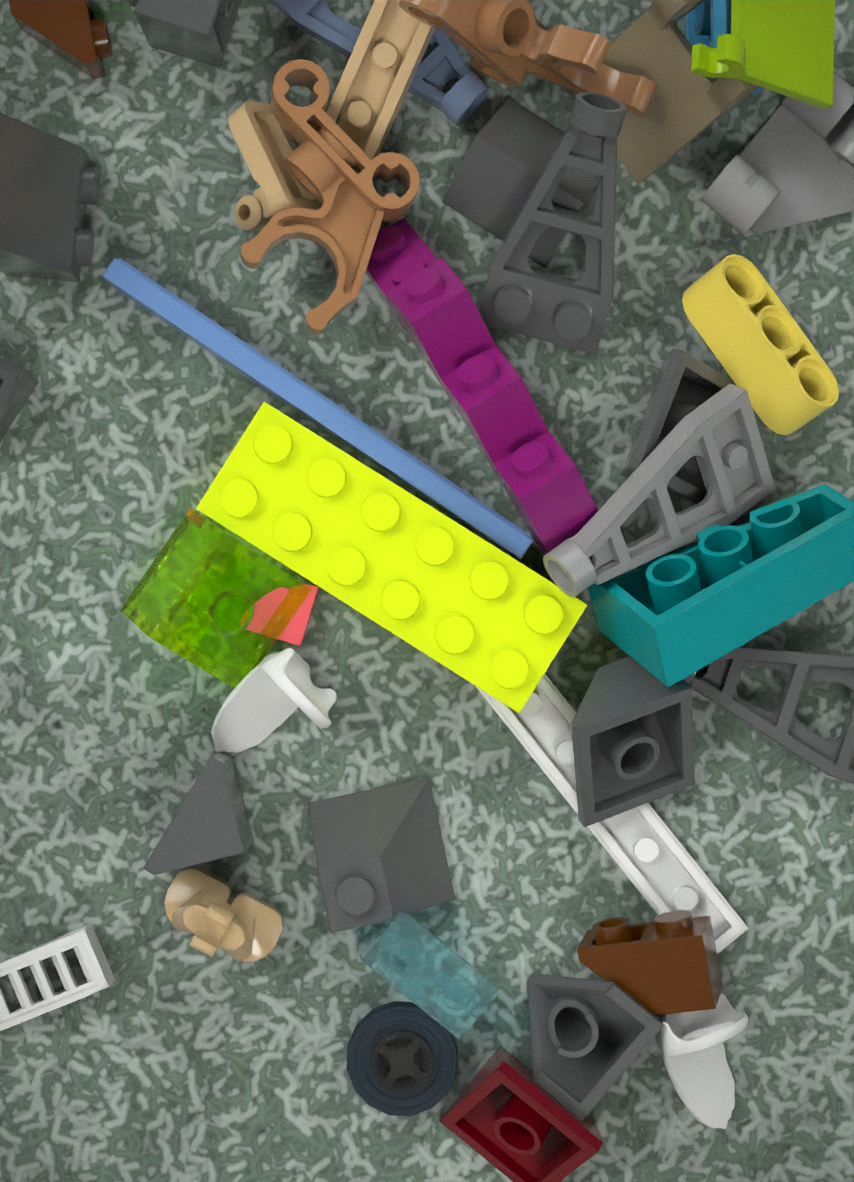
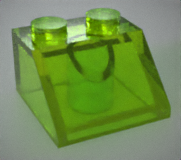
(204, 596)

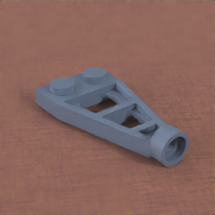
(432, 75)

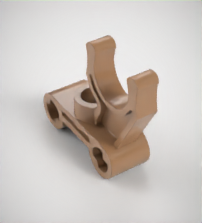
(510, 42)
(338, 177)

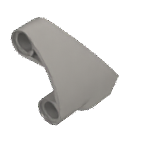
(792, 168)

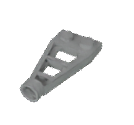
(734, 473)

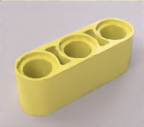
(760, 345)

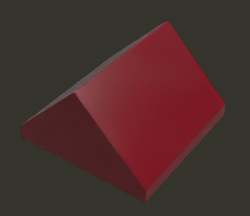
(520, 1124)

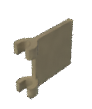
(682, 100)

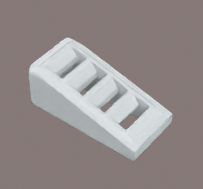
(90, 958)

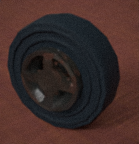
(389, 1077)

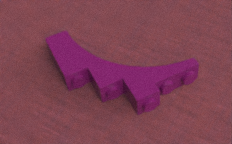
(481, 385)

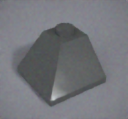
(630, 741)
(379, 854)

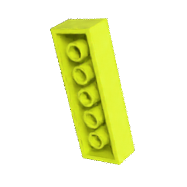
(391, 557)

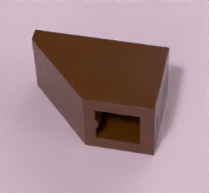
(67, 30)
(659, 963)

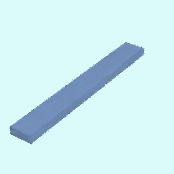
(317, 408)

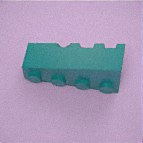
(729, 584)

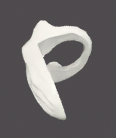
(267, 700)
(698, 1061)

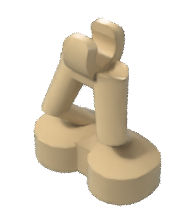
(242, 927)

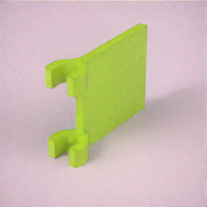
(776, 47)

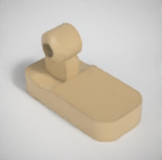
(264, 148)

